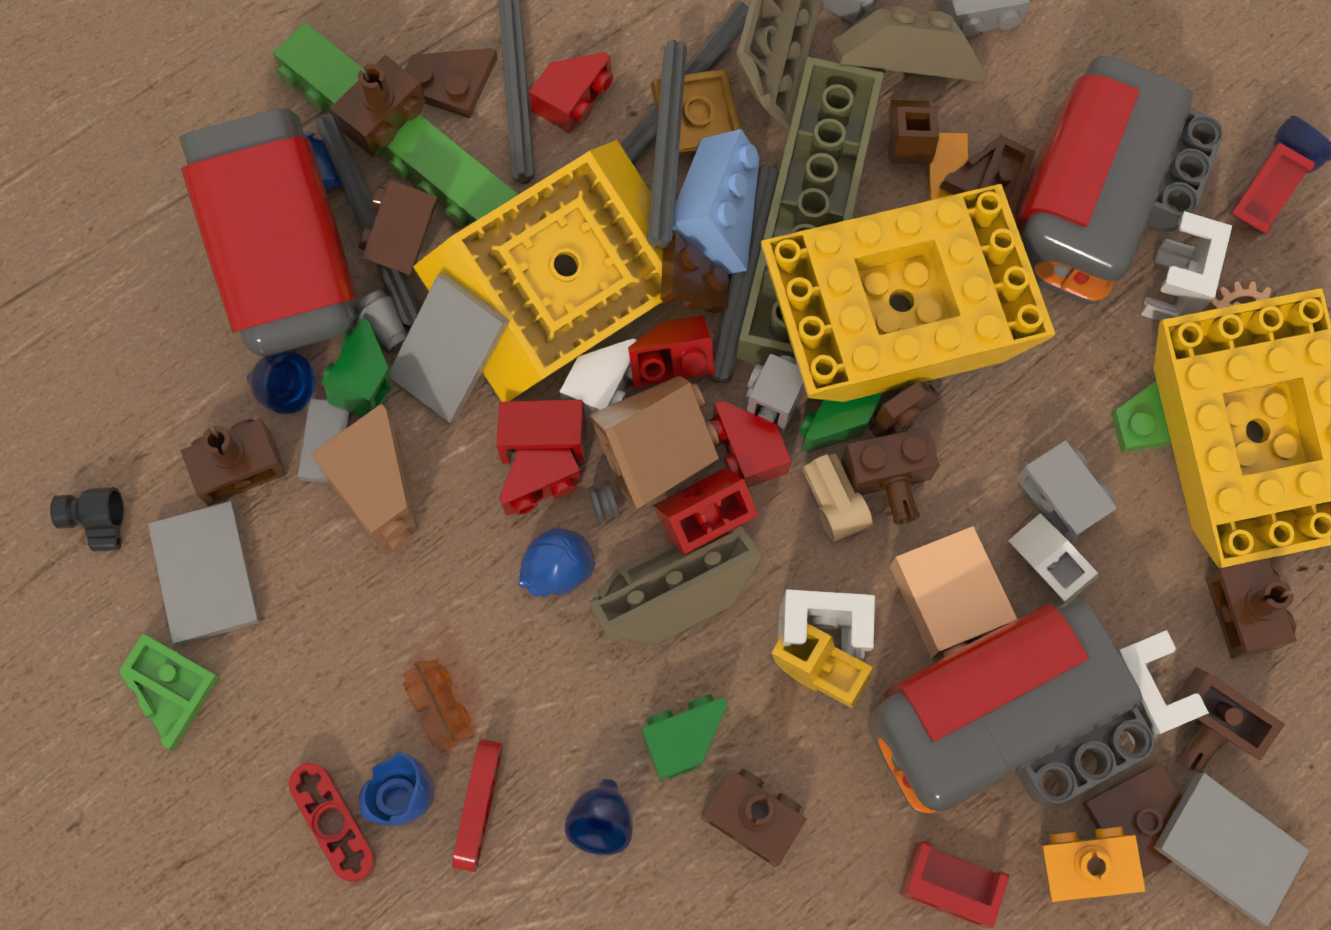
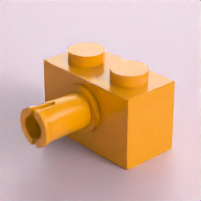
(1092, 865)

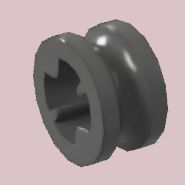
(603, 502)

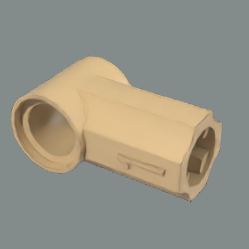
(840, 508)

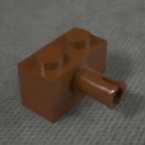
(378, 105)
(398, 227)
(232, 460)
(892, 465)
(1252, 608)
(1229, 719)
(754, 816)

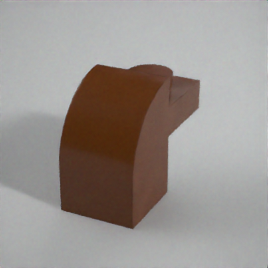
(912, 132)

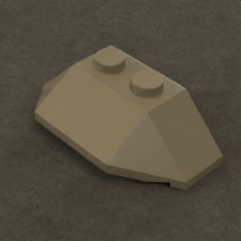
(909, 44)
(776, 51)
(674, 590)

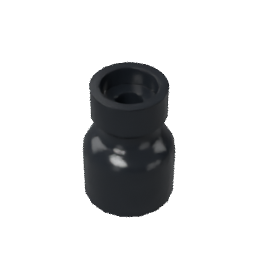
(98, 512)

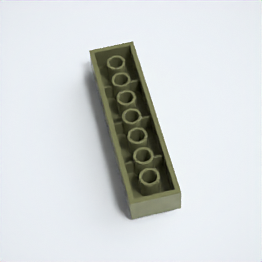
(814, 182)

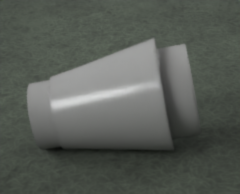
(383, 319)

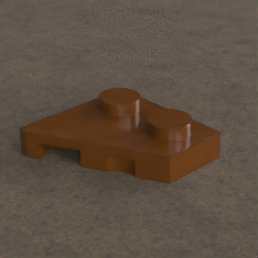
(453, 78)
(999, 163)
(692, 278)
(901, 410)

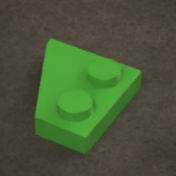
(1141, 422)
(167, 687)

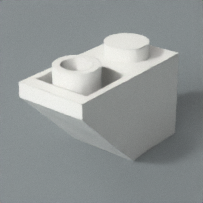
(599, 377)
(1054, 558)

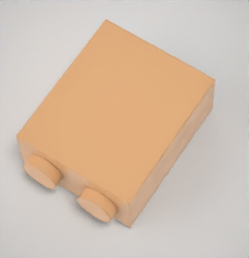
(952, 592)

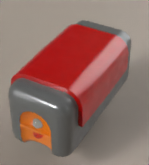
(1110, 173)
(269, 232)
(1014, 705)

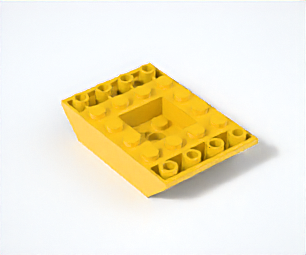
(585, 210)
(952, 261)
(1242, 366)

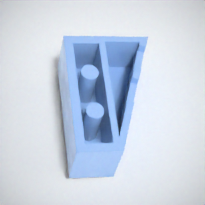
(719, 200)

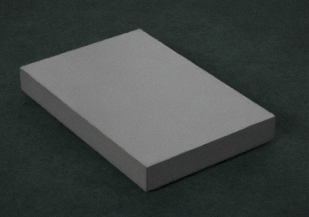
(447, 347)
(203, 573)
(1231, 849)

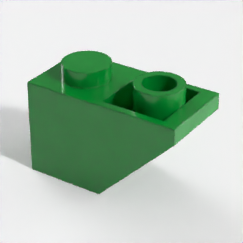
(360, 375)
(837, 422)
(682, 741)

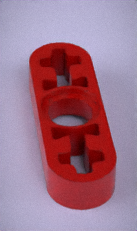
(306, 799)
(477, 805)

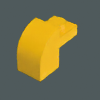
(824, 667)

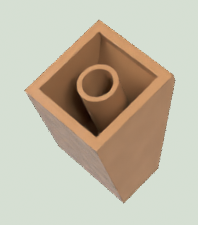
(656, 439)
(371, 478)

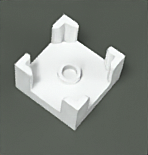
(1192, 270)
(828, 611)
(1152, 707)

